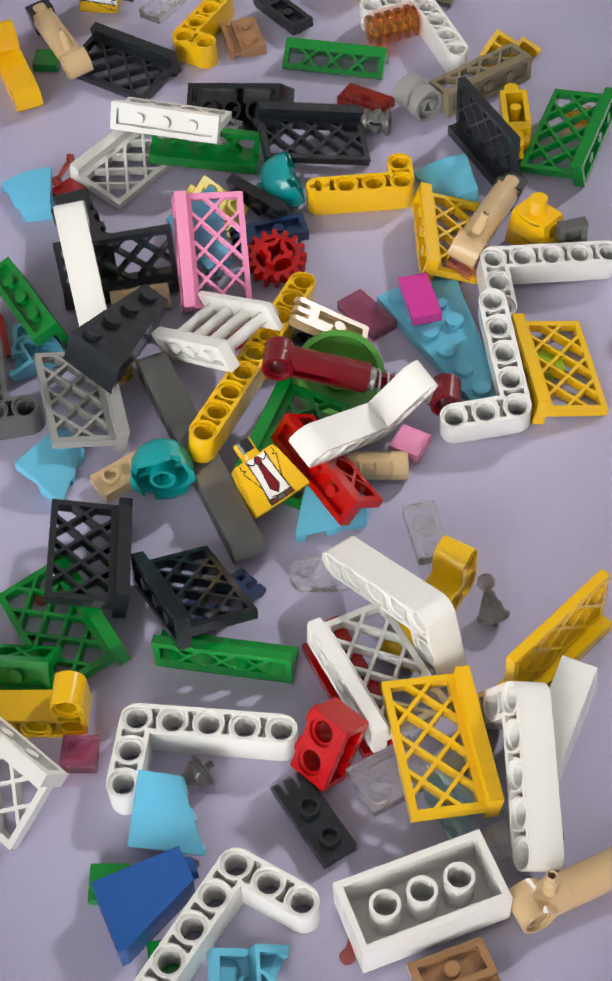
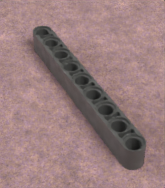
(213, 480)

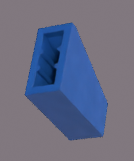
(144, 899)

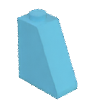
(204, 237)

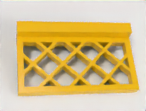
(429, 234)
(543, 390)
(567, 632)
(474, 746)

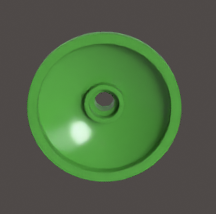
(347, 345)

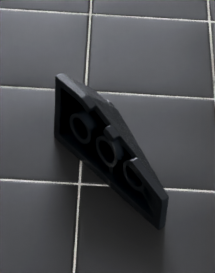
(238, 98)

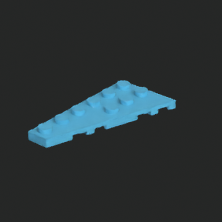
(447, 344)

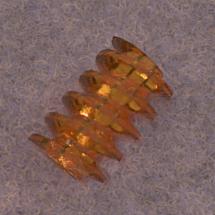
(392, 24)

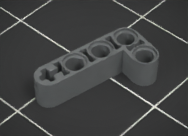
(18, 414)

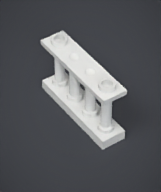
(214, 350)

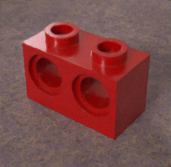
(328, 743)

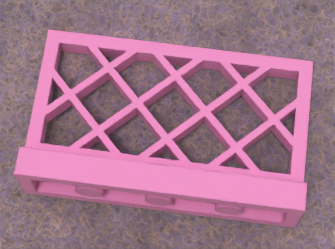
(186, 244)

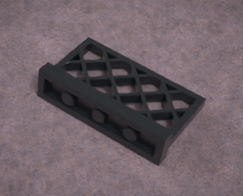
(132, 50)
(312, 118)
(484, 133)
(119, 278)
(117, 562)
(167, 600)

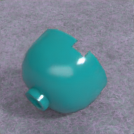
(281, 180)
(162, 469)

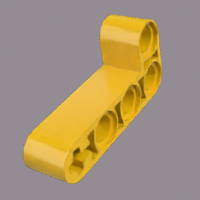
(195, 36)
(15, 70)
(363, 191)
(452, 574)
(50, 712)

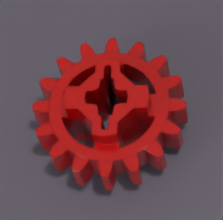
(276, 257)

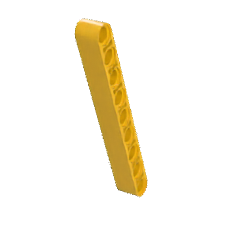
(238, 388)

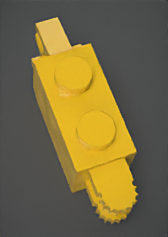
(516, 112)

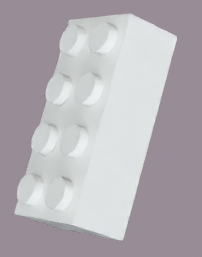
(422, 900)

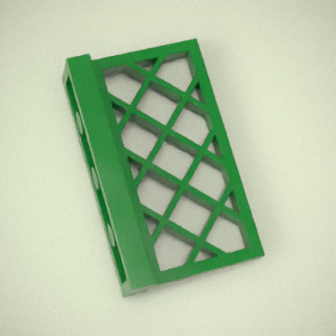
(589, 137)
(275, 409)
(94, 618)

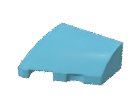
(450, 177)
(32, 193)
(24, 350)
(51, 468)
(316, 518)
(163, 815)
(239, 964)

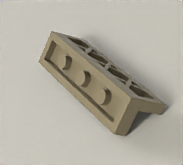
(485, 79)

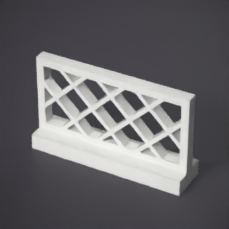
(168, 119)
(110, 149)
(347, 677)
(36, 768)

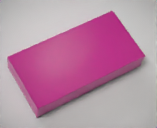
(419, 299)

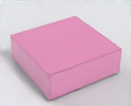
(411, 440)

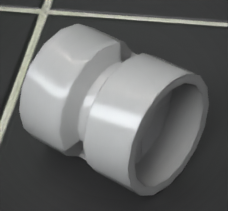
(418, 97)

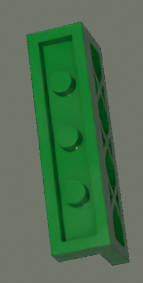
(335, 51)
(209, 156)
(28, 305)
(228, 657)
(28, 666)

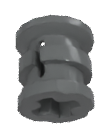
(377, 120)

